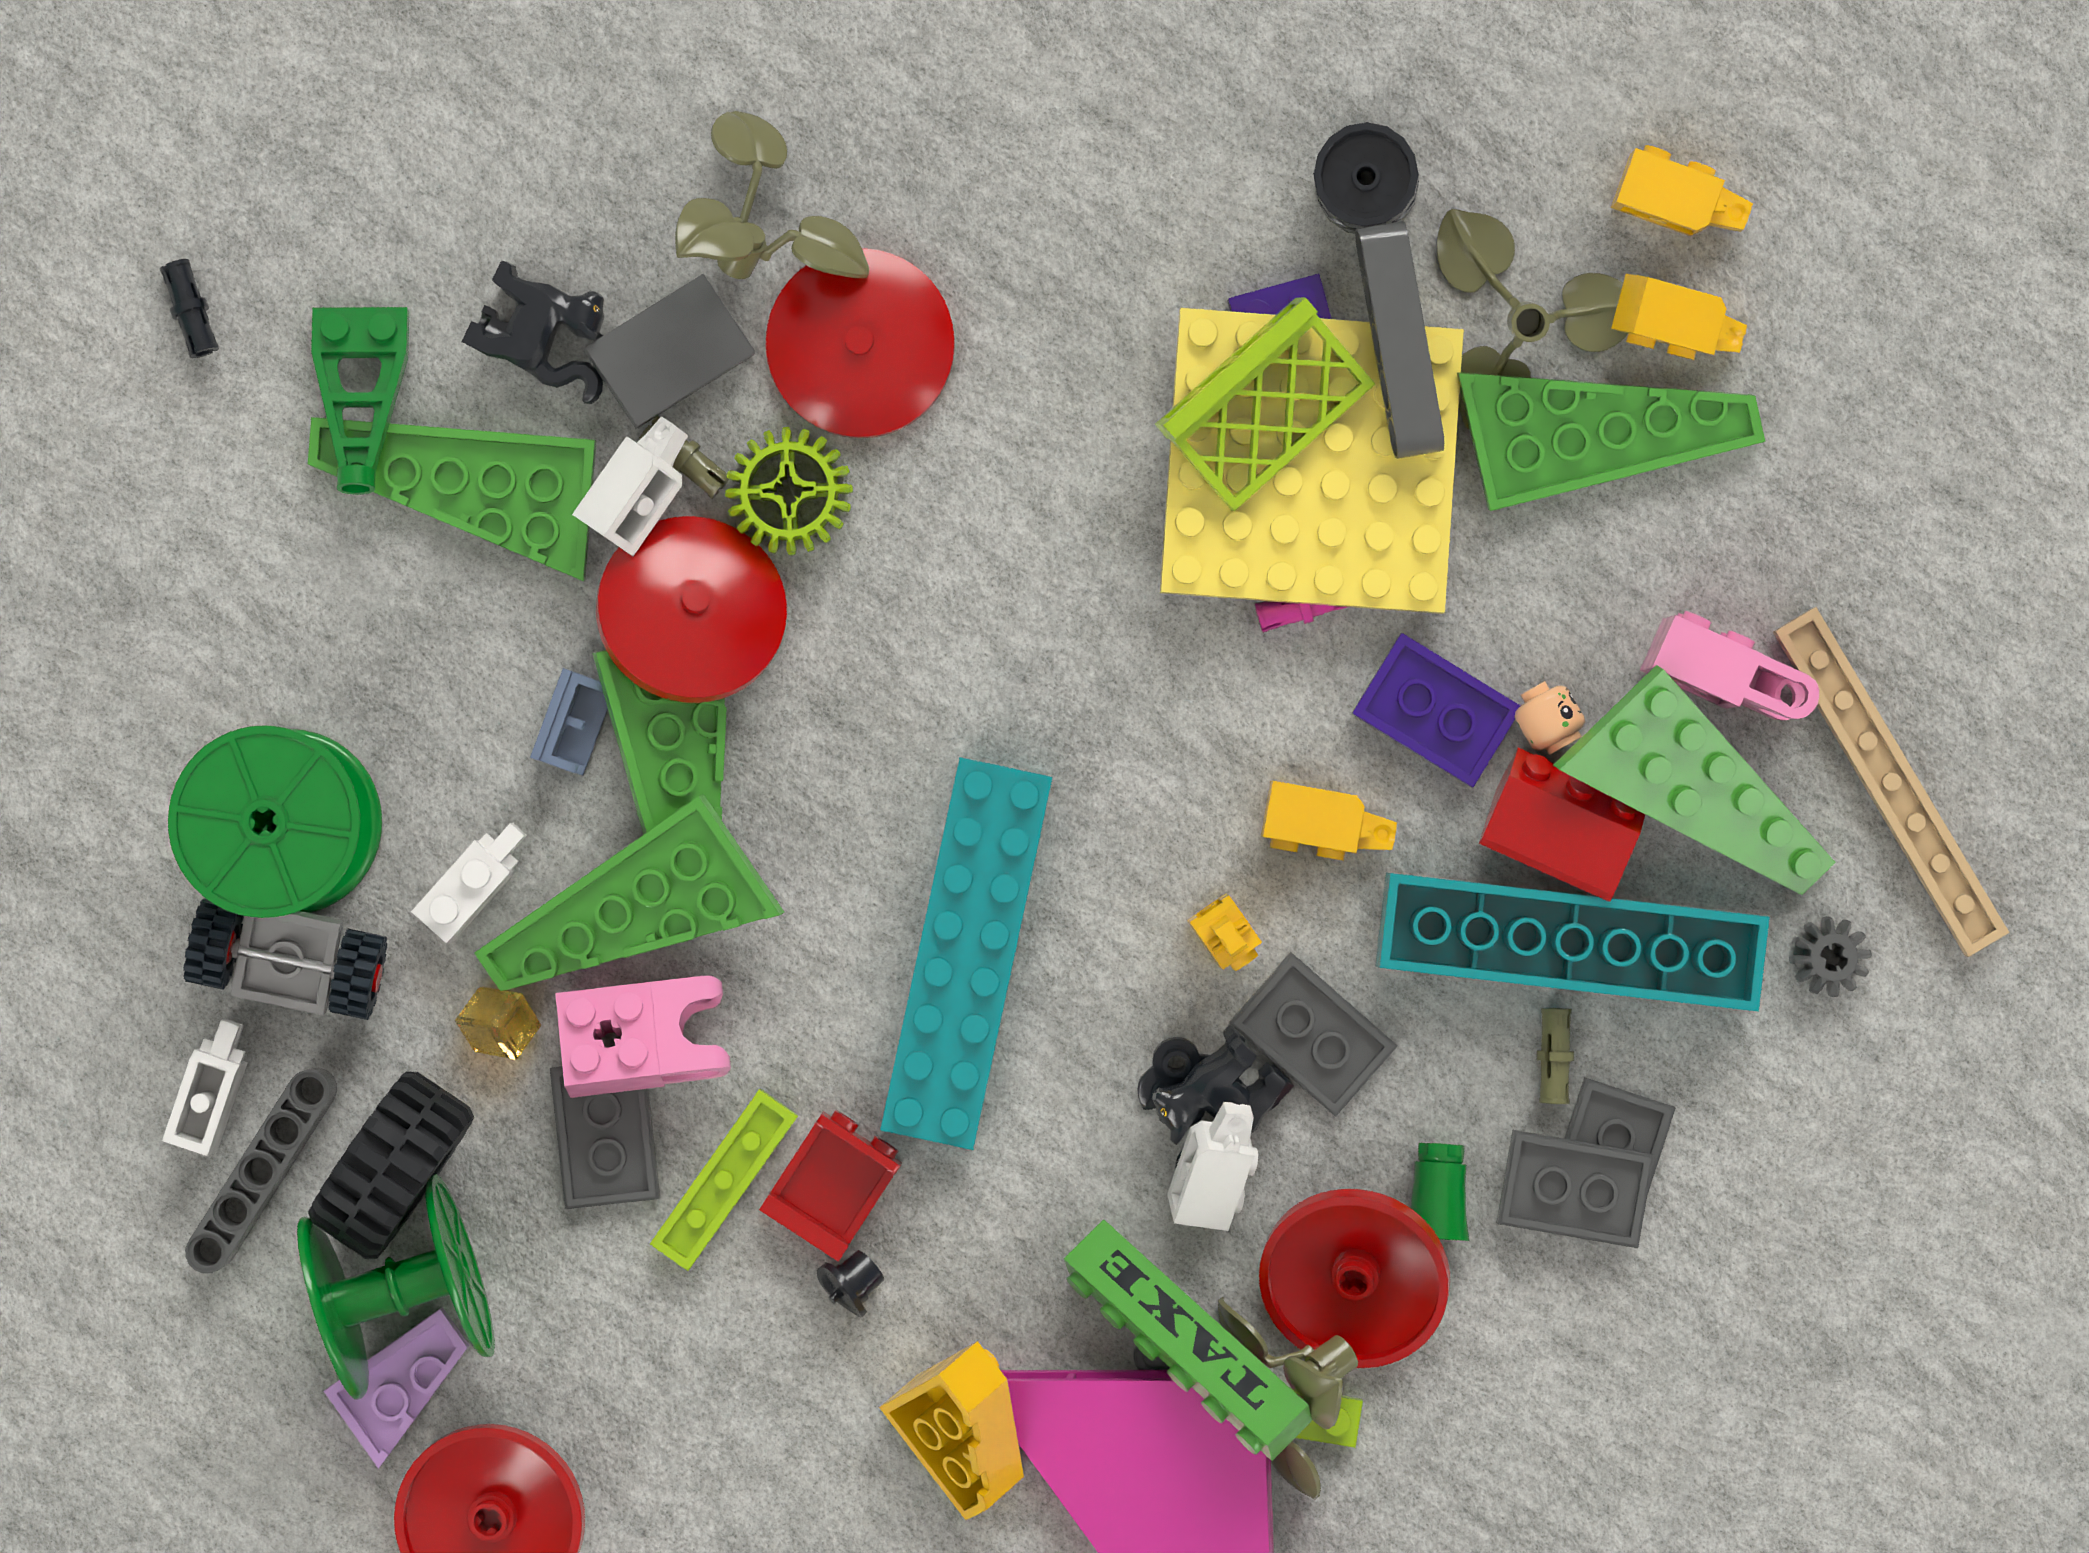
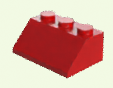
(1561, 825)

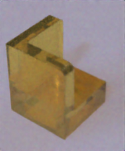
(498, 1022)

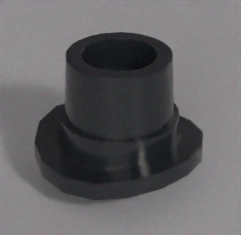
(850, 1281)

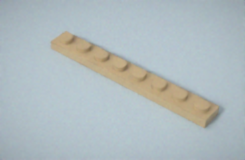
(1892, 783)

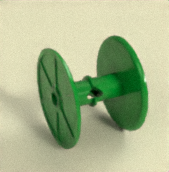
(274, 821)
(345, 1303)

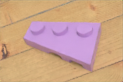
(400, 1384)

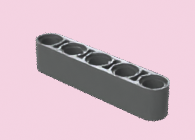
(1399, 339)
(241, 1181)

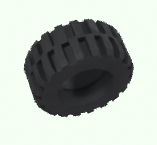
(389, 1164)

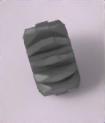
(1844, 949)

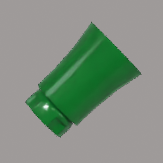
(1441, 1189)

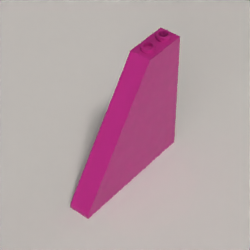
(1142, 1462)

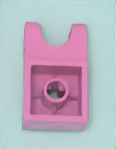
(1728, 669)
(651, 1031)

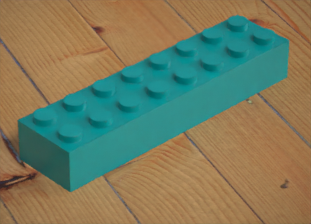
(1572, 942)
(966, 953)

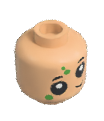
(1549, 717)

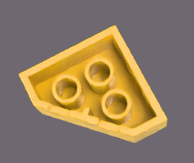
(961, 1428)

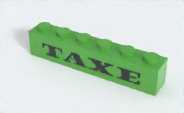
(1187, 1340)

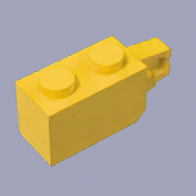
(1677, 194)
(1675, 316)
(1324, 820)
(1226, 933)

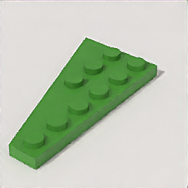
(1568, 435)
(485, 483)
(666, 745)
(1680, 770)
(652, 894)

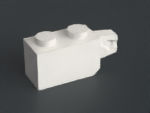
(635, 487)
(470, 884)
(208, 1092)
(1214, 1169)

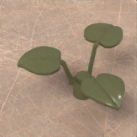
(712, 232)
(1479, 246)
(1314, 1380)

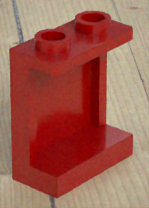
(832, 1184)

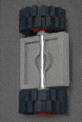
(287, 960)

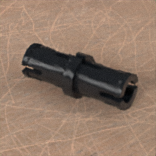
(189, 308)

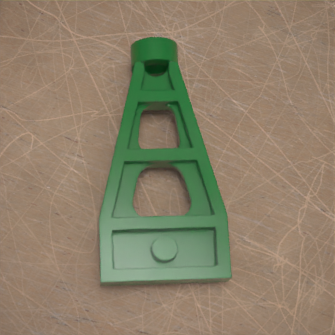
(359, 334)

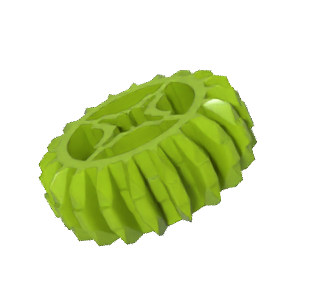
(790, 523)

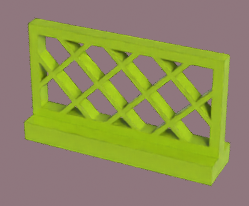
(1236, 373)

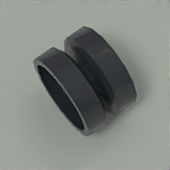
(1360, 150)

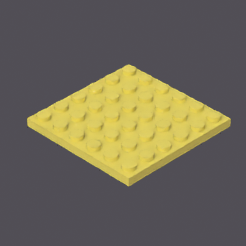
(1340, 516)

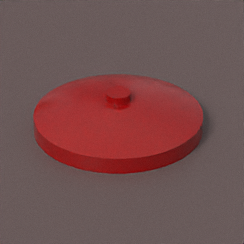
(861, 349)
(692, 610)
(1355, 1271)
(489, 1494)

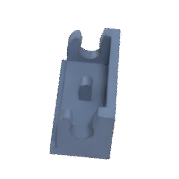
(571, 723)

